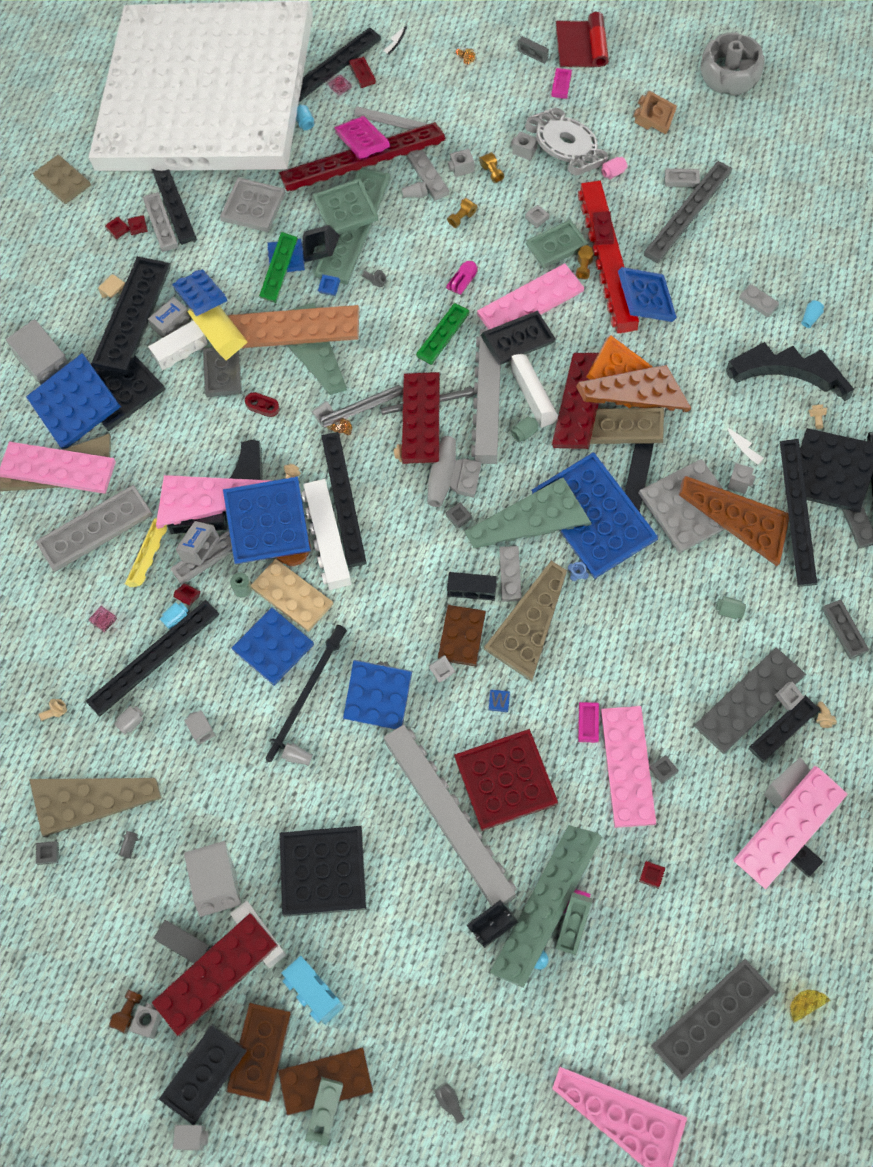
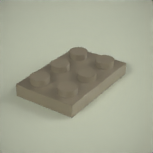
(61, 179)

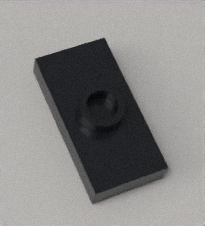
(806, 861)

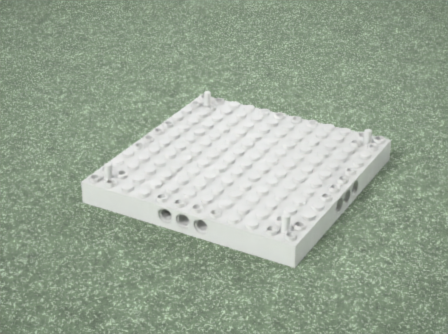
(203, 87)

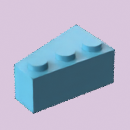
(312, 990)

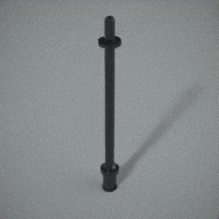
(332, 644)

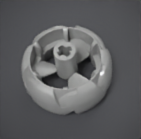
(734, 48)

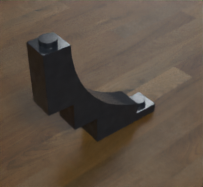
(813, 369)
(248, 467)

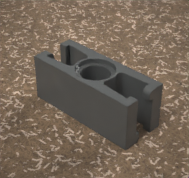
(181, 942)

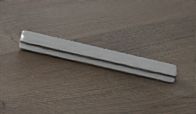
(388, 118)

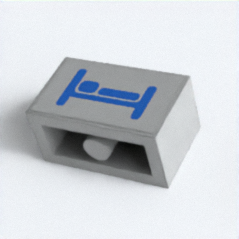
(169, 317)
(197, 543)

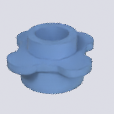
(578, 566)

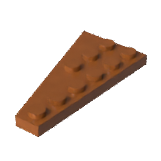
(750, 521)

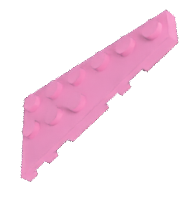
(194, 497)
(635, 1125)

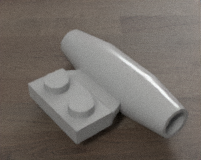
(451, 473)

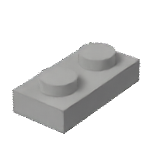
(682, 177)
(759, 300)

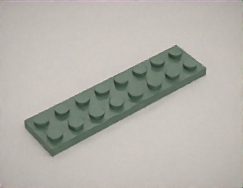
(351, 242)
(545, 905)

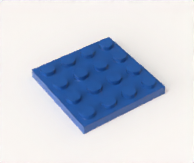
(73, 401)
(266, 520)

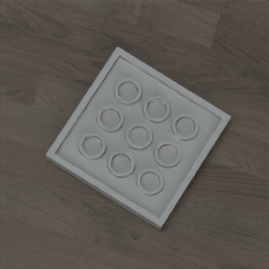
(677, 517)

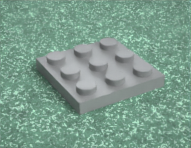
(252, 204)

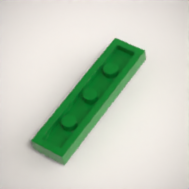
(278, 267)
(442, 333)

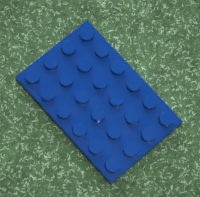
(616, 524)

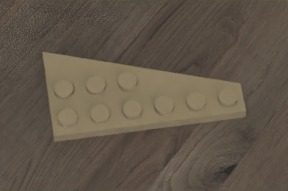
(525, 629)
(74, 802)

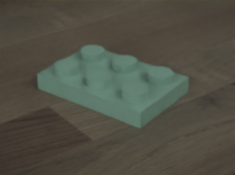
(556, 243)

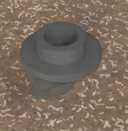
(377, 279)

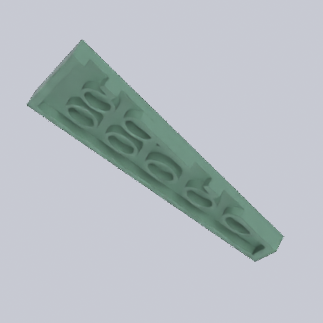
(320, 361)

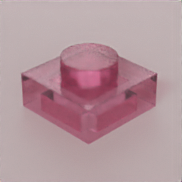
(340, 85)
(102, 619)

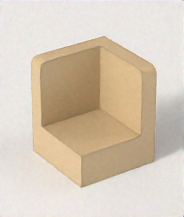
(111, 286)

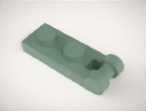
(324, 1110)

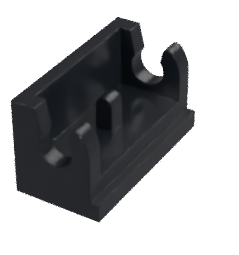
(492, 923)

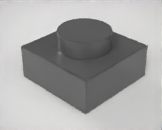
(458, 515)
(663, 769)
(47, 853)

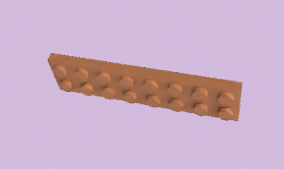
(298, 326)

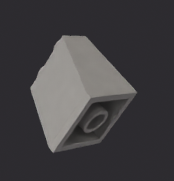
(37, 351)
(786, 782)
(212, 878)

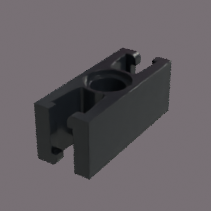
(471, 586)

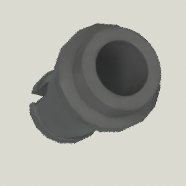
(128, 844)

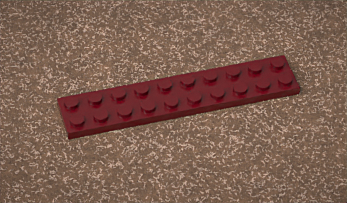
(347, 161)

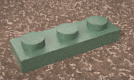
(574, 923)

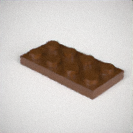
(264, 1038)
(302, 1081)

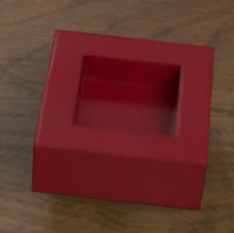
(137, 225)
(117, 227)
(186, 594)
(652, 874)

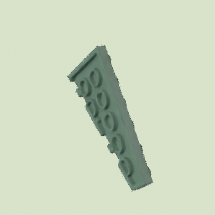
(536, 515)

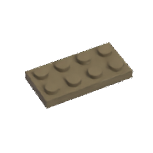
(628, 426)

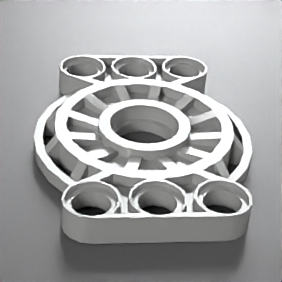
(577, 153)

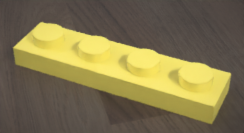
(144, 558)

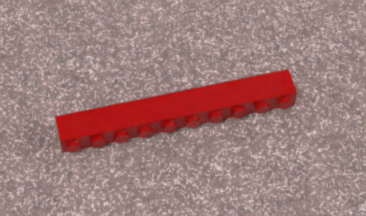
(608, 259)

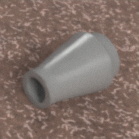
(416, 190)
(295, 754)

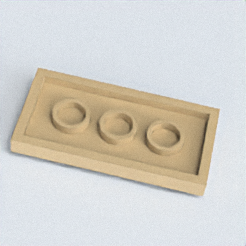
(292, 595)

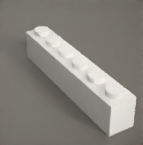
(327, 534)

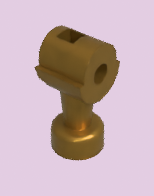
(489, 162)
(467, 209)
(585, 258)

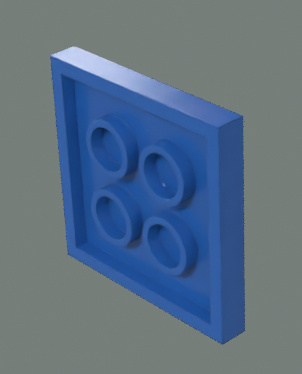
(647, 294)
(273, 646)
(377, 694)

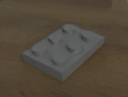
(220, 375)

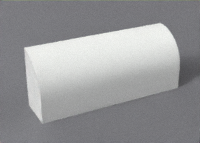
(533, 390)

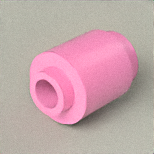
(614, 167)

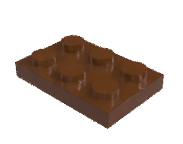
(462, 635)

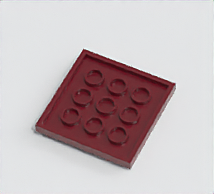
(505, 779)

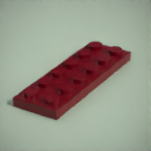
(575, 415)
(421, 418)
(214, 974)

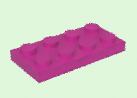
(361, 137)

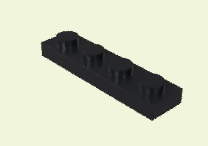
(783, 729)

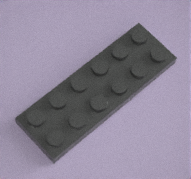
(748, 700)
(712, 1019)

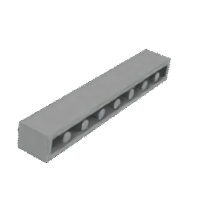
(486, 404)

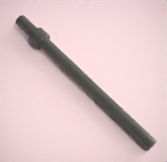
(467, 392)

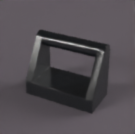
(318, 237)

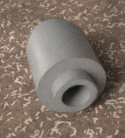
(129, 719)

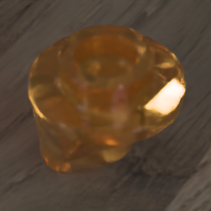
(468, 56)
(343, 427)

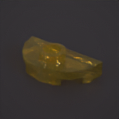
(806, 1003)

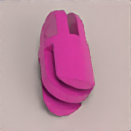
(462, 277)

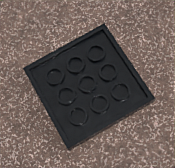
(130, 390)
(836, 469)
(322, 871)

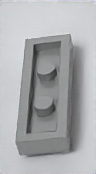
(510, 573)

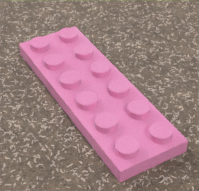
(536, 295)
(57, 467)
(628, 767)
(790, 827)

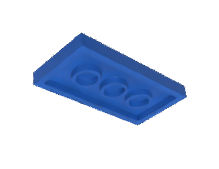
(199, 292)

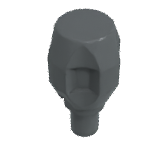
(449, 1101)

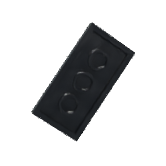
(518, 337)
(202, 1074)

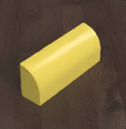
(220, 331)

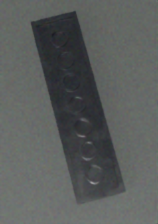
(131, 315)

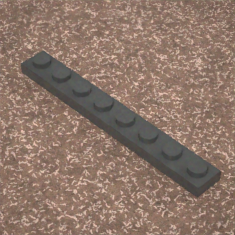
(687, 212)

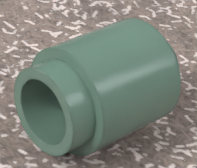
(525, 429)
(241, 585)
(730, 607)

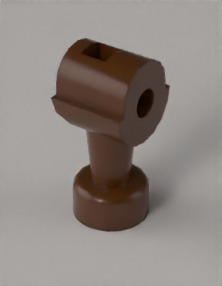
(123, 1020)

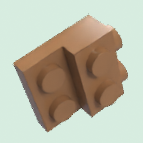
(654, 112)

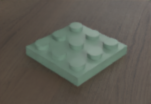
(346, 206)

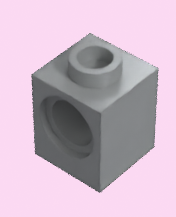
(524, 145)
(461, 162)
(199, 727)
(137, 1025)
(190, 1137)

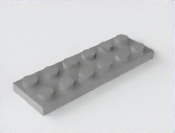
(93, 528)

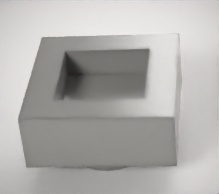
(537, 216)
(321, 411)
(441, 668)
(789, 695)

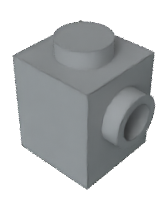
(741, 478)

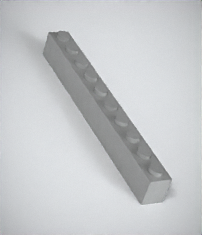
(449, 817)

